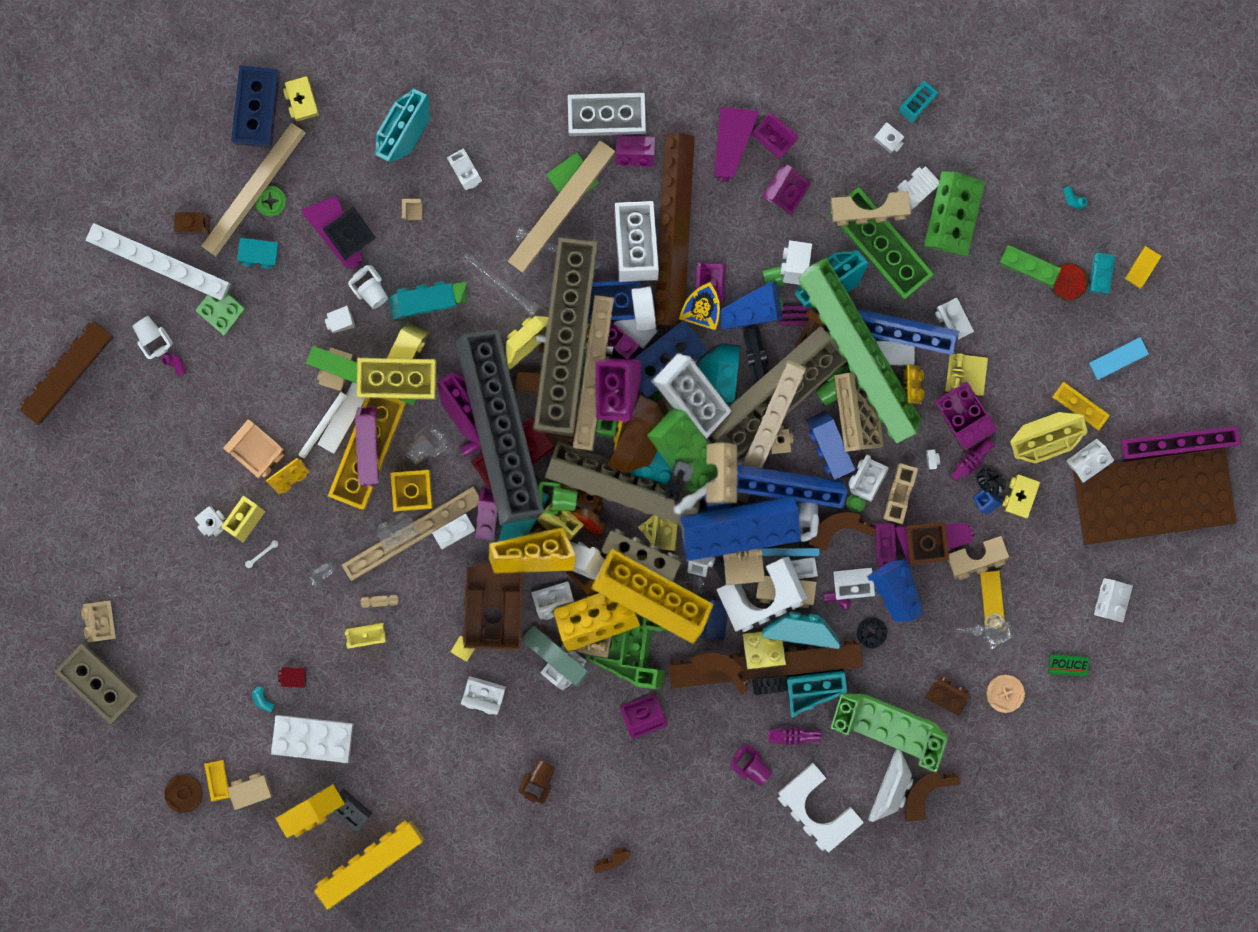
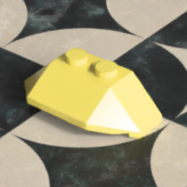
(524, 340)
(1048, 437)

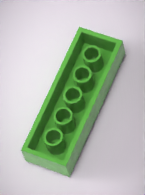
(886, 250)

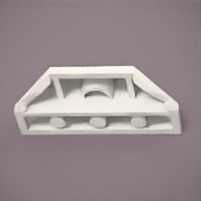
(893, 788)

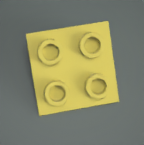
(969, 369)
(762, 651)

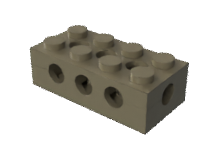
(671, 561)
(84, 685)

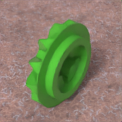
(277, 208)

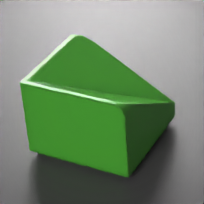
(460, 293)

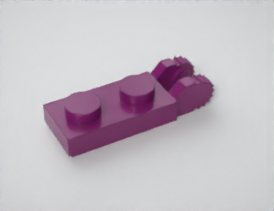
(885, 543)

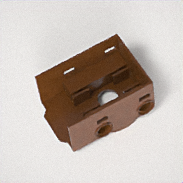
(488, 590)

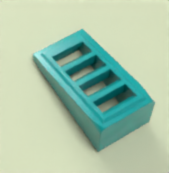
(907, 113)

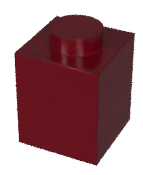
(292, 677)

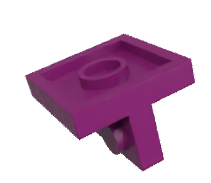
(786, 189)
(643, 716)

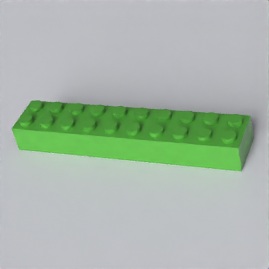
(860, 350)

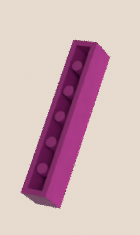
(1179, 442)

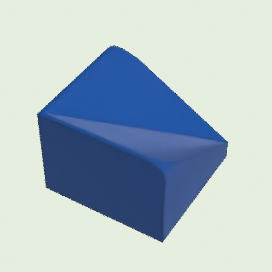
(987, 502)

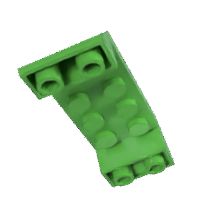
(891, 727)

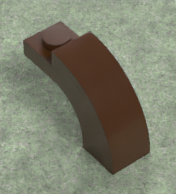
(717, 661)

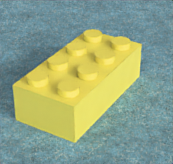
(396, 378)

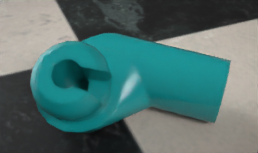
(1074, 201)
(260, 701)

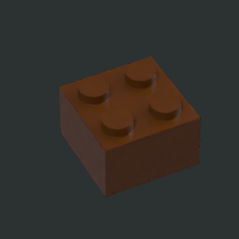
(927, 543)

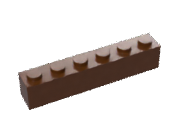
(66, 373)

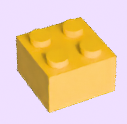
(411, 490)

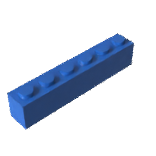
(910, 332)
(785, 485)

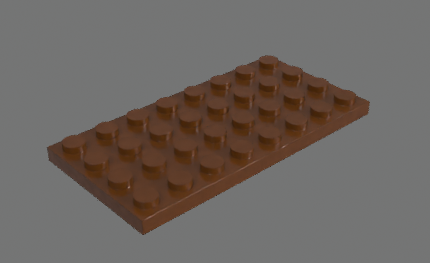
(1156, 497)

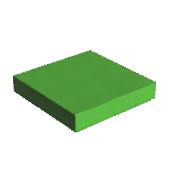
(563, 173)

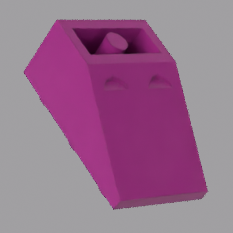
(965, 416)

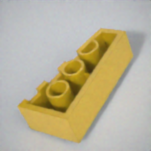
(533, 553)

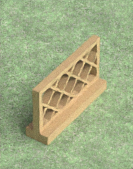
(851, 412)

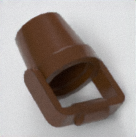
(539, 776)

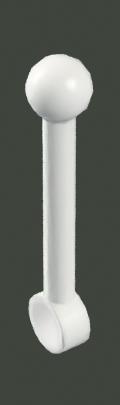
(249, 564)

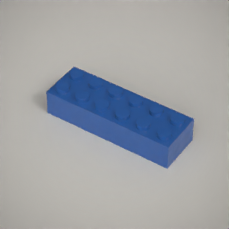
(740, 528)

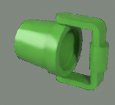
(827, 391)
(561, 499)

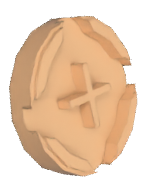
(1005, 693)

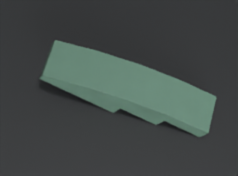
(555, 656)

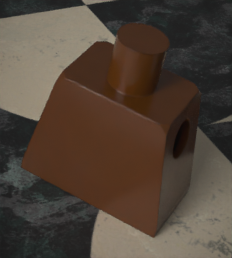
(191, 223)

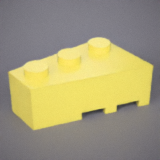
(409, 342)

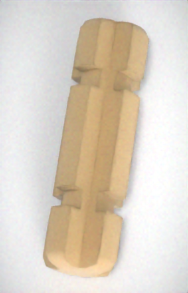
(378, 601)

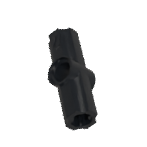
(756, 354)

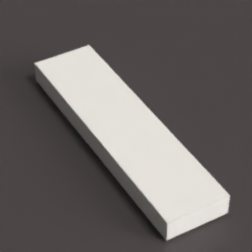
(341, 420)

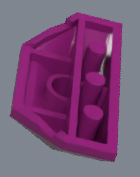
(457, 404)

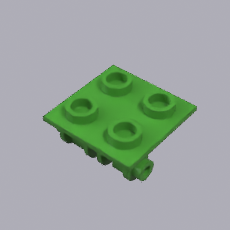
(220, 313)

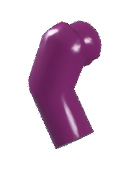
(174, 361)
(831, 597)

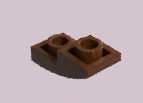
(618, 857)

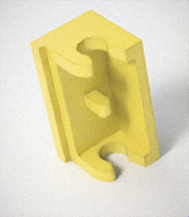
(365, 635)

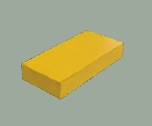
(1142, 267)
(217, 780)

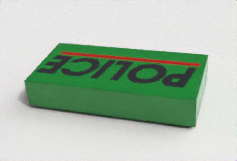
(1068, 665)

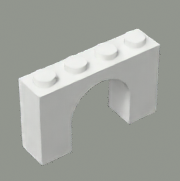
(788, 594)
(827, 834)

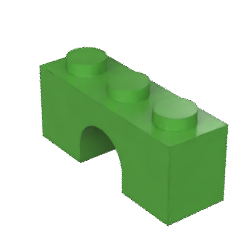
(1031, 266)

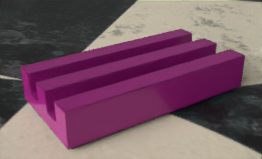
(794, 315)

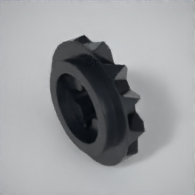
(991, 487)
(862, 632)

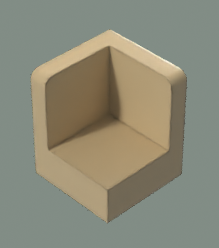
(411, 209)

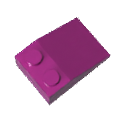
(616, 388)

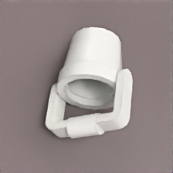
(370, 290)
(147, 332)
(808, 518)

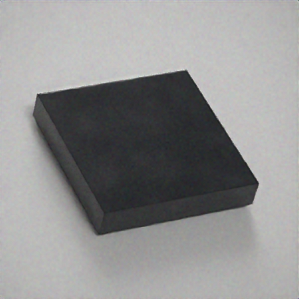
(349, 233)

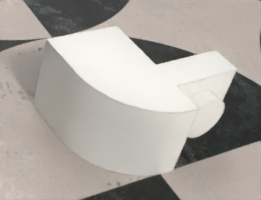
(464, 169)
(643, 308)

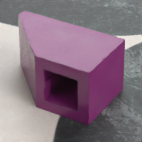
(623, 343)

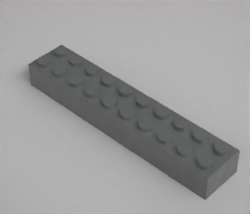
(499, 427)

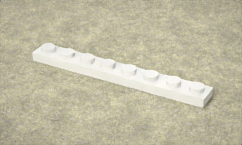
(158, 262)

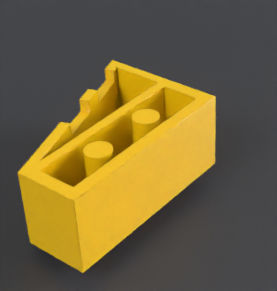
(310, 811)

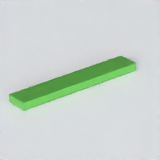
(337, 366)

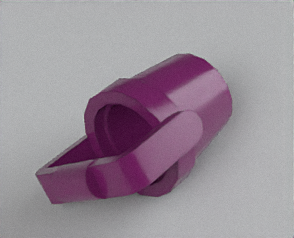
(755, 768)

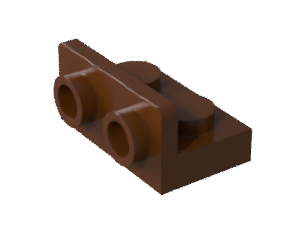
(947, 696)

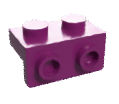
(775, 135)
(635, 151)
(715, 275)

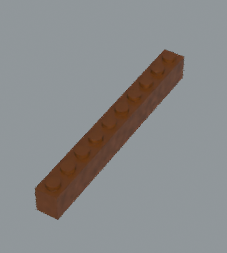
(674, 228)
(797, 662)

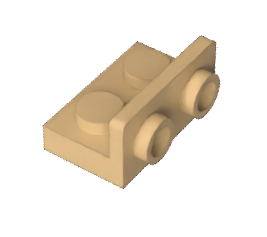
(98, 621)

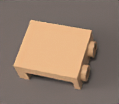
(254, 449)

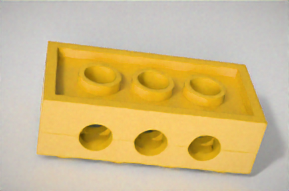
(593, 621)

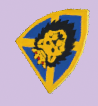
(702, 307)

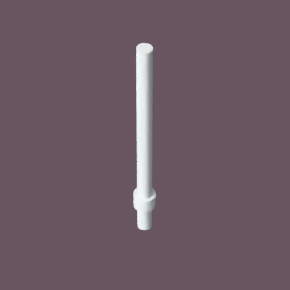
(690, 500)

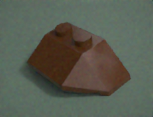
(634, 446)

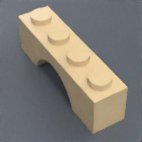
(845, 210)

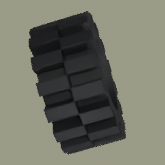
(769, 685)

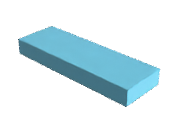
(1118, 358)
(790, 551)

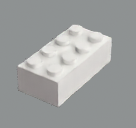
(606, 114)
(636, 241)
(691, 392)
(312, 738)

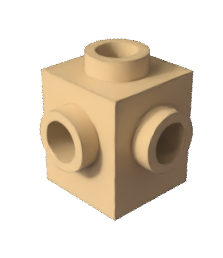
(784, 445)

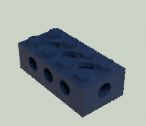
(246, 97)
(666, 345)

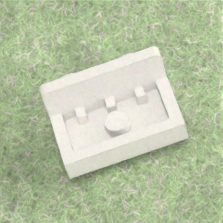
(868, 478)
(1113, 600)
(483, 695)

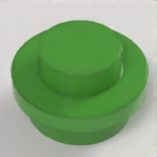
(855, 503)

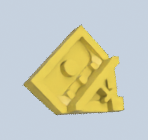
(660, 532)

